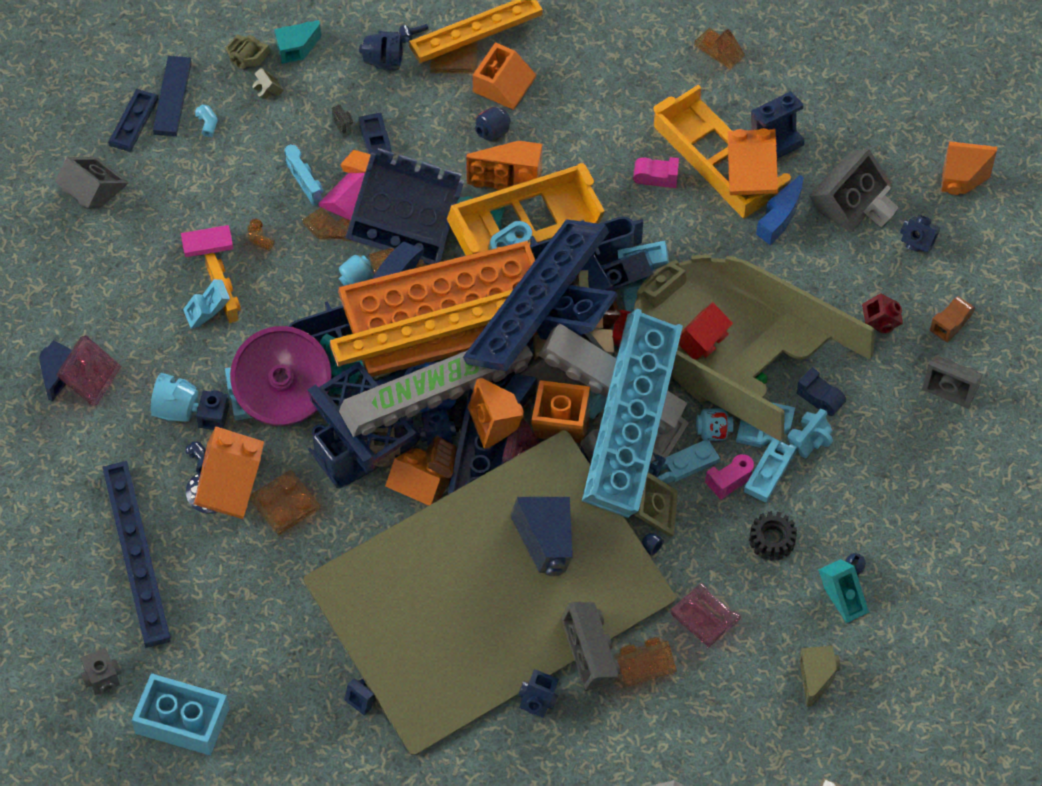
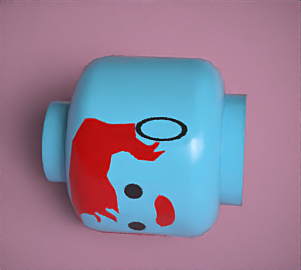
(714, 424)

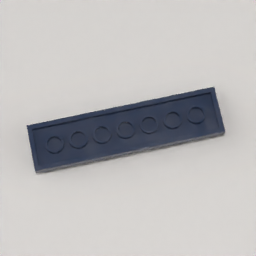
(535, 295)

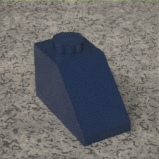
(51, 361)

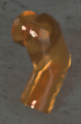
(256, 235)

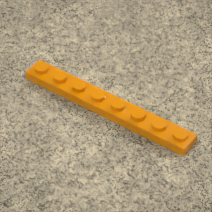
(416, 329)

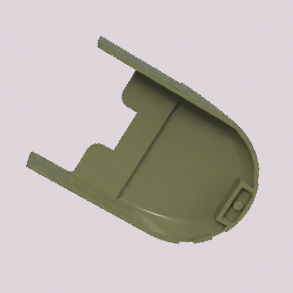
(766, 320)

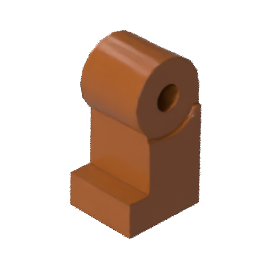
(952, 318)

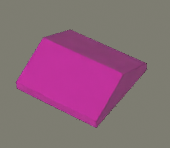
(343, 196)
(207, 241)

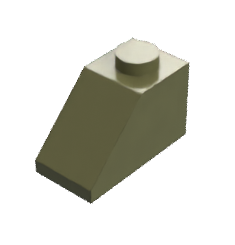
(818, 671)

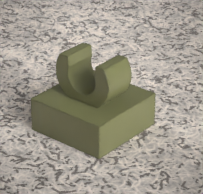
(268, 82)

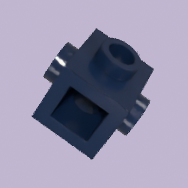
(927, 231)
(436, 424)
(538, 693)

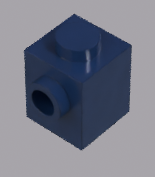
(212, 410)

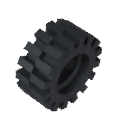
(773, 549)

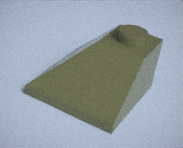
(658, 505)

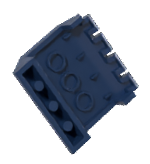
(404, 205)

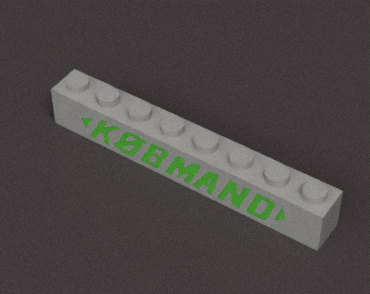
(419, 390)

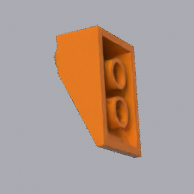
(752, 162)
(228, 472)

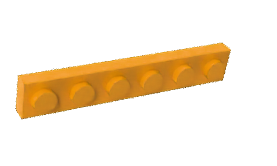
(474, 29)

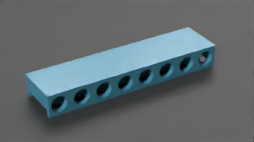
(632, 414)

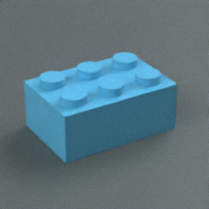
(180, 714)

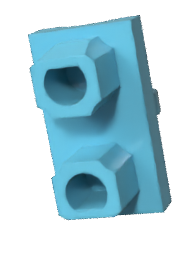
(815, 433)

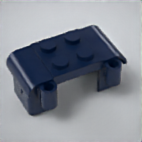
(339, 461)

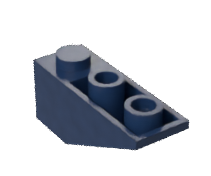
(629, 268)

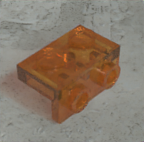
(646, 661)

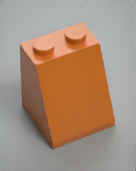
(561, 408)

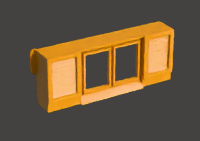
(687, 121)
(564, 192)

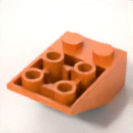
(504, 165)

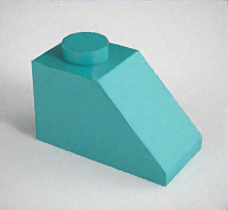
(844, 589)

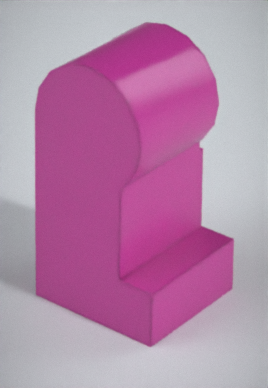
(656, 172)
(730, 477)

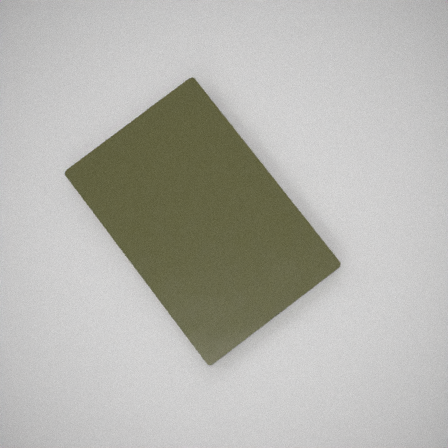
(453, 609)

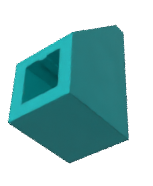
(297, 40)

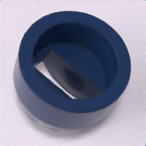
(652, 543)
(860, 567)

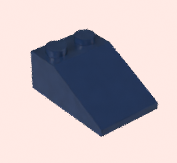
(578, 310)

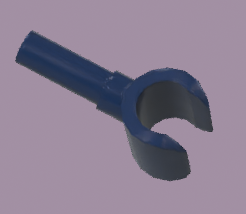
(407, 32)

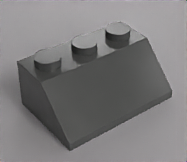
(850, 188)
(590, 645)

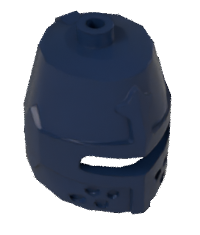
(383, 44)

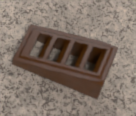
(441, 456)

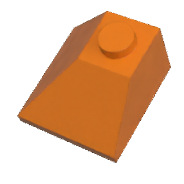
(966, 167)
(494, 412)

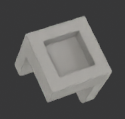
(881, 208)

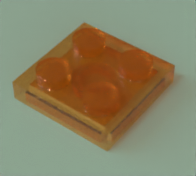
(284, 502)

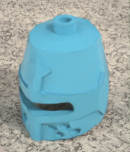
(174, 400)

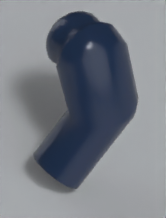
(196, 450)

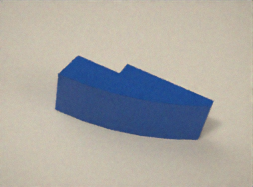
(780, 211)

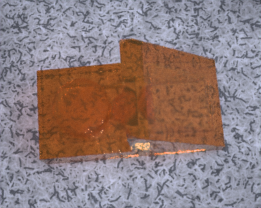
(721, 47)

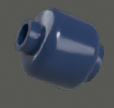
(492, 123)

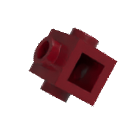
(882, 313)

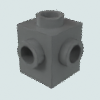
(100, 671)

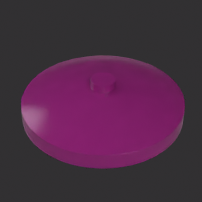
(274, 373)

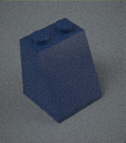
(546, 531)

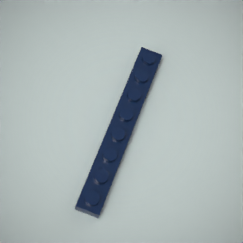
(136, 554)

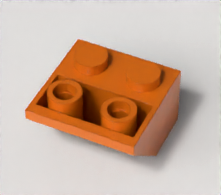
(503, 76)
(414, 478)

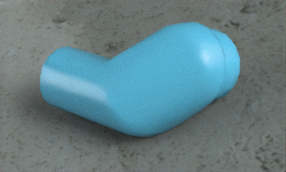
(210, 119)

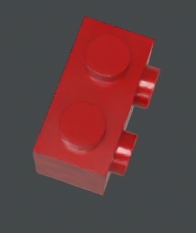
(704, 331)

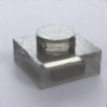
(342, 120)

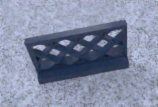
(330, 412)

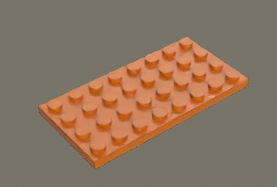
(428, 290)

